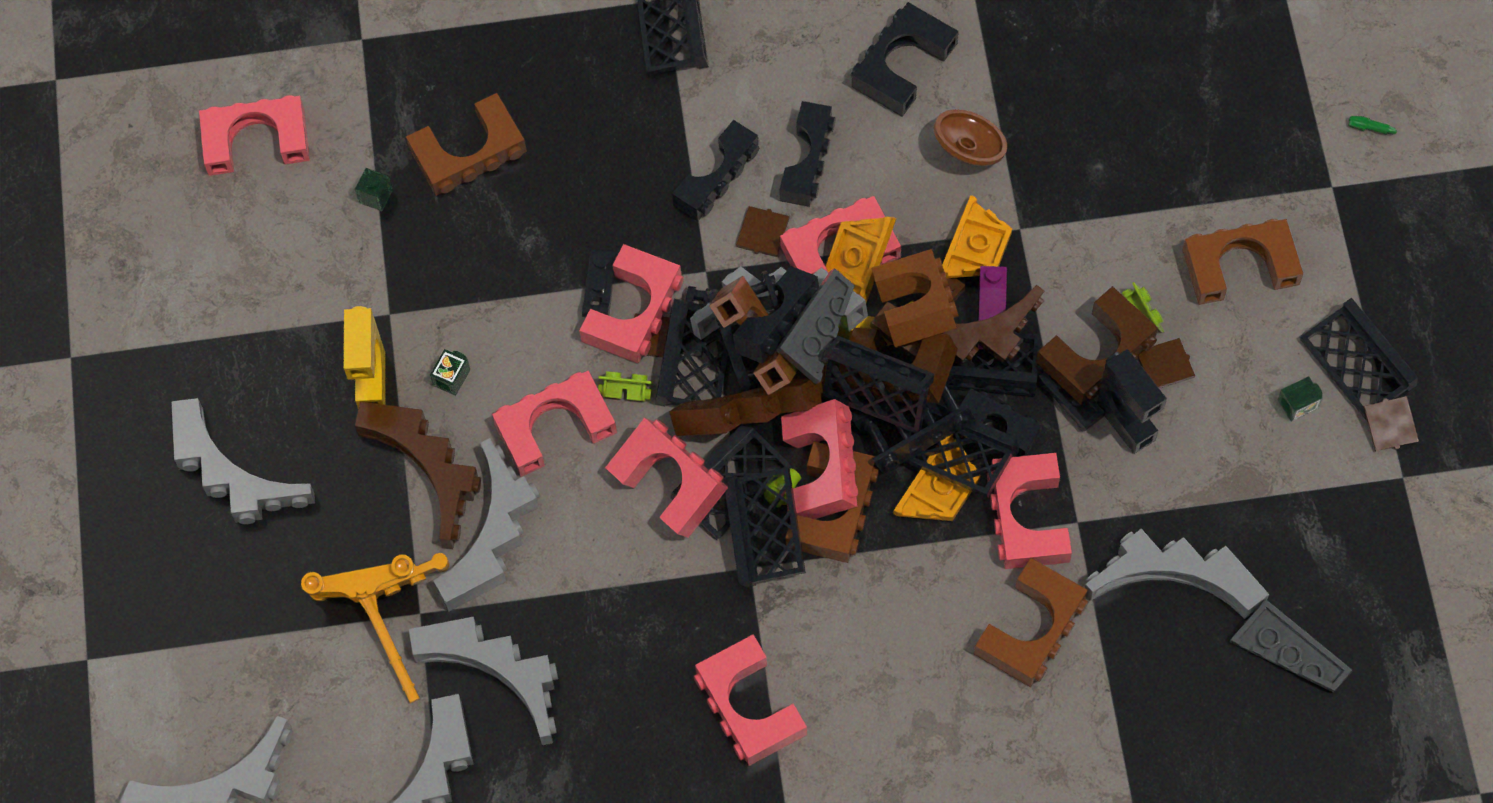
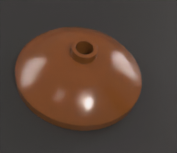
(970, 137)

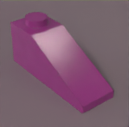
(991, 292)

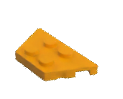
(977, 242)
(858, 249)
(933, 496)

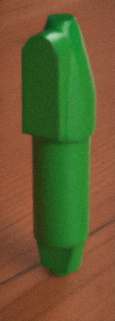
(1362, 123)

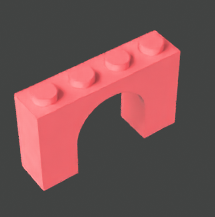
(222, 124)
(802, 243)
(632, 336)
(576, 395)
(699, 486)
(836, 486)
(1018, 542)
(752, 737)

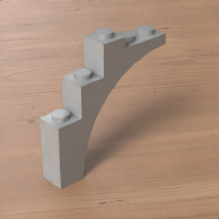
(704, 320)
(221, 477)
(1179, 562)
(482, 565)
(460, 643)
(446, 751)
(249, 778)

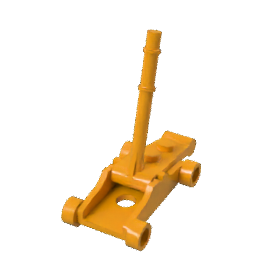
(366, 587)

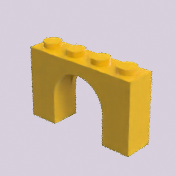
(364, 355)

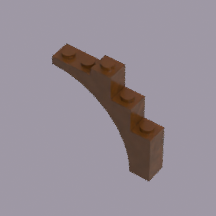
(991, 334)
(752, 406)
(407, 432)

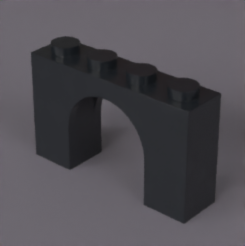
(909, 28)
(1130, 400)

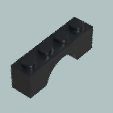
(799, 181)
(697, 194)
(760, 336)

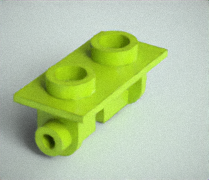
(1140, 299)
(636, 386)

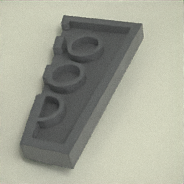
(817, 326)
(1286, 644)

